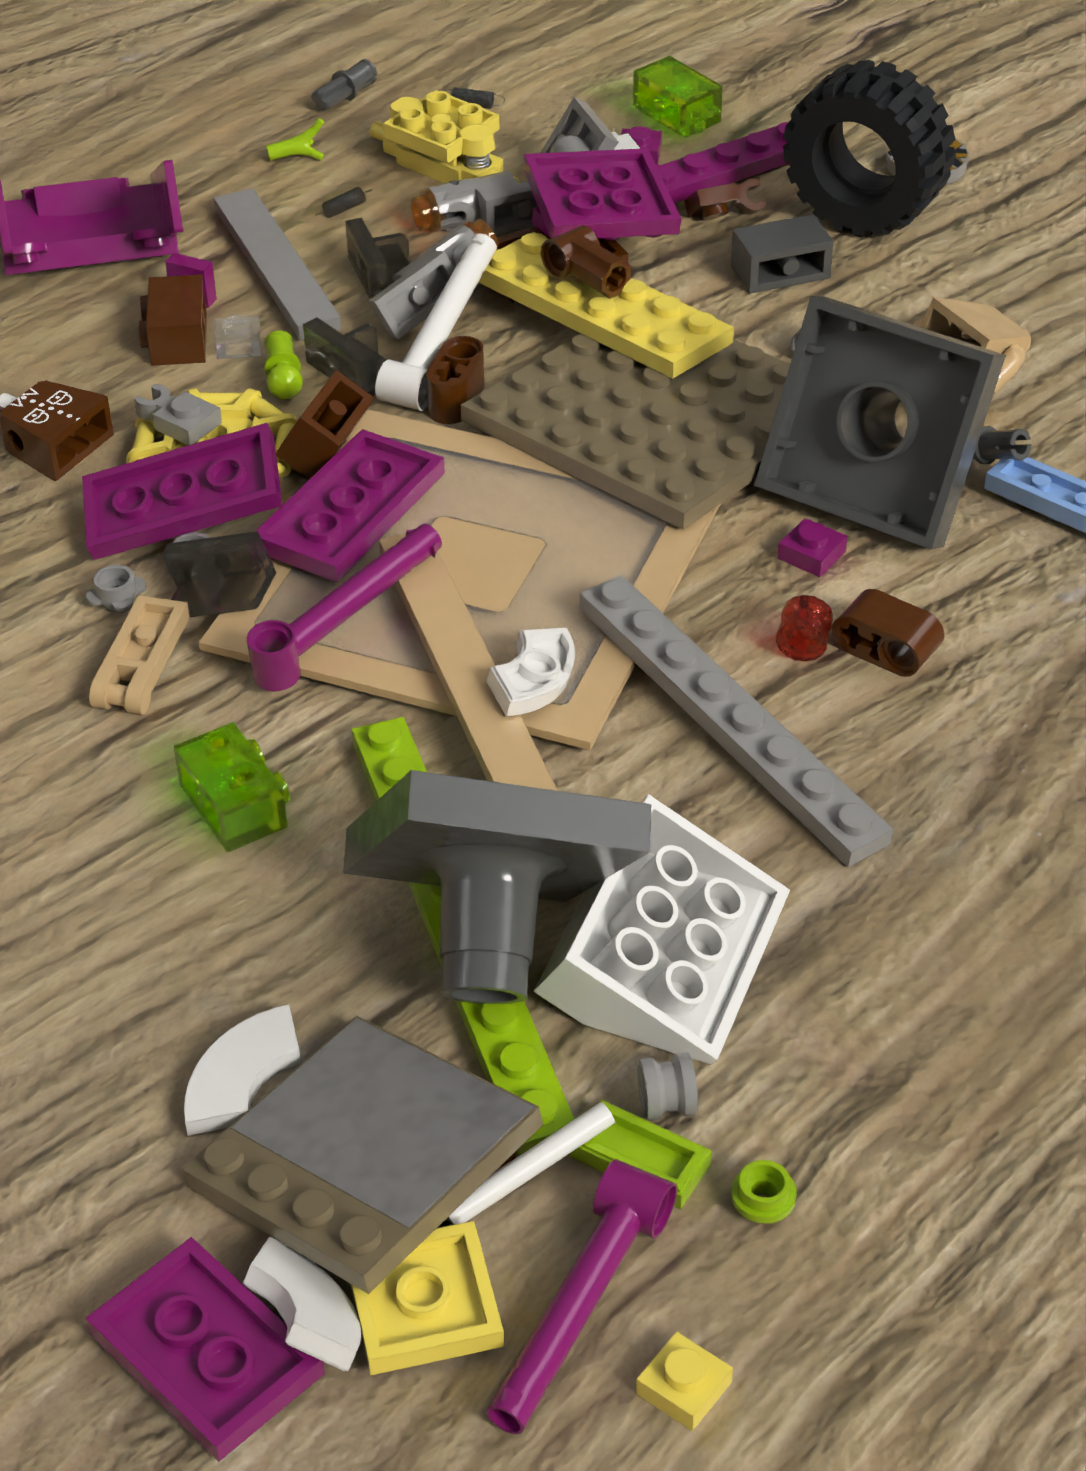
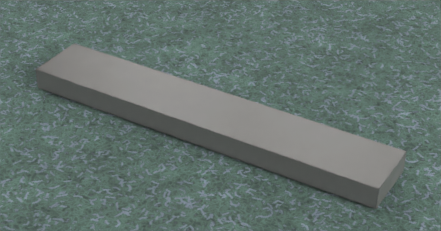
(275, 260)

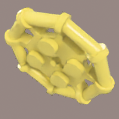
(234, 414)

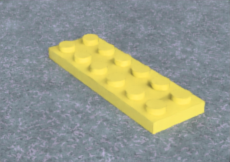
(635, 323)

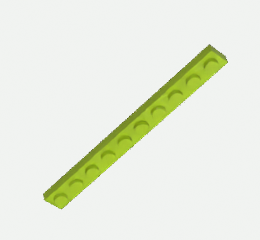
(500, 1033)

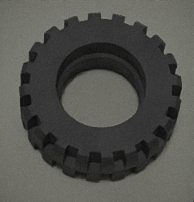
(901, 115)

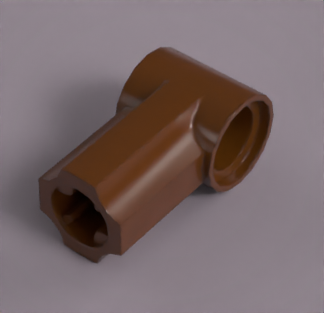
(582, 257)

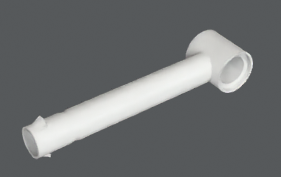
(406, 381)

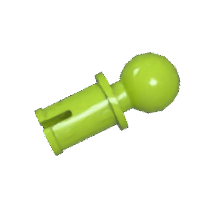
(282, 366)

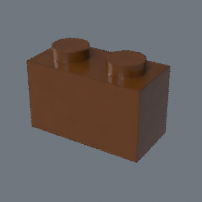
(174, 320)
(324, 425)

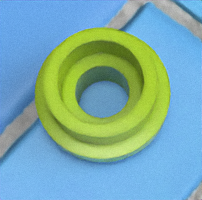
(764, 1178)

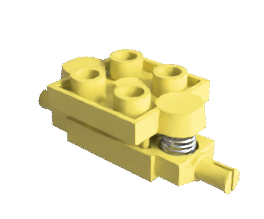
(441, 137)

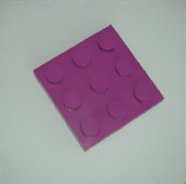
(602, 189)

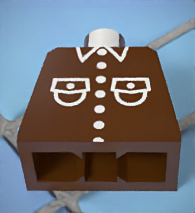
(54, 426)

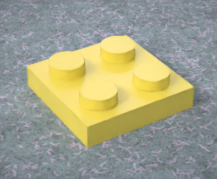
(431, 1304)

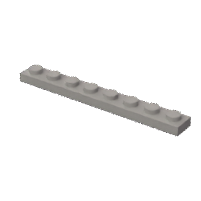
(737, 721)

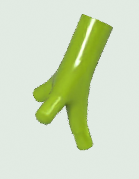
(297, 145)

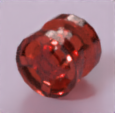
(812, 617)

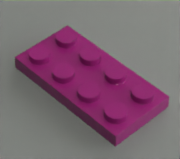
(181, 491)
(350, 504)

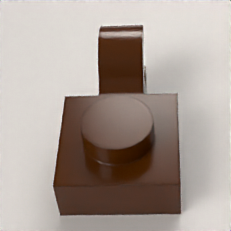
(716, 200)

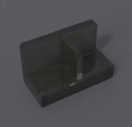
(375, 258)
(350, 354)
(220, 573)

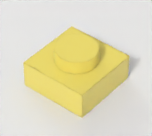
(684, 1381)

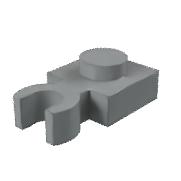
(182, 418)

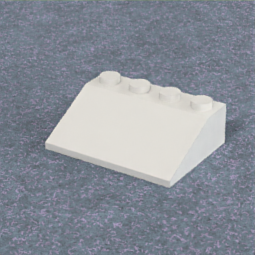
(667, 942)

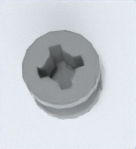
(667, 1086)

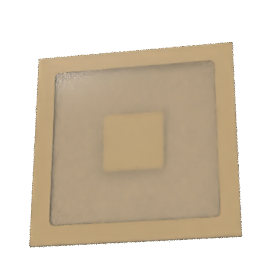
(520, 554)

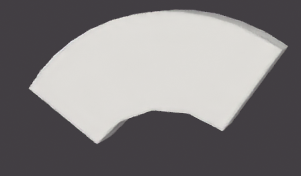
(536, 673)
(237, 1068)
(310, 1302)

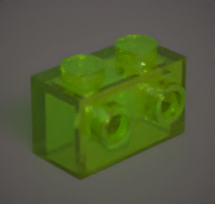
(677, 96)
(232, 786)

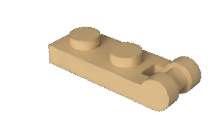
(139, 654)

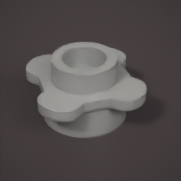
(115, 588)

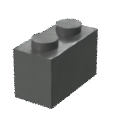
(781, 253)

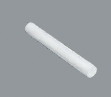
(534, 1162)

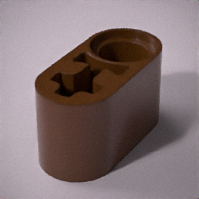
(454, 378)
(888, 632)

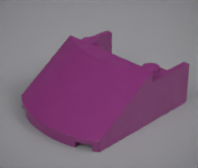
(90, 223)

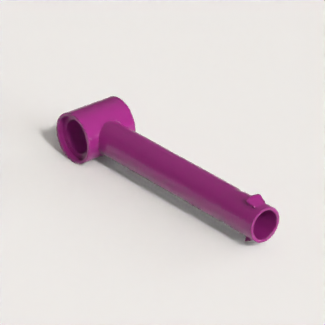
(276, 645)
(628, 1204)

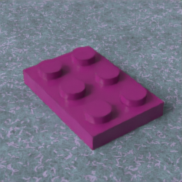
(204, 1348)

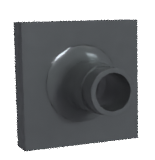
(837, 427)
(494, 857)

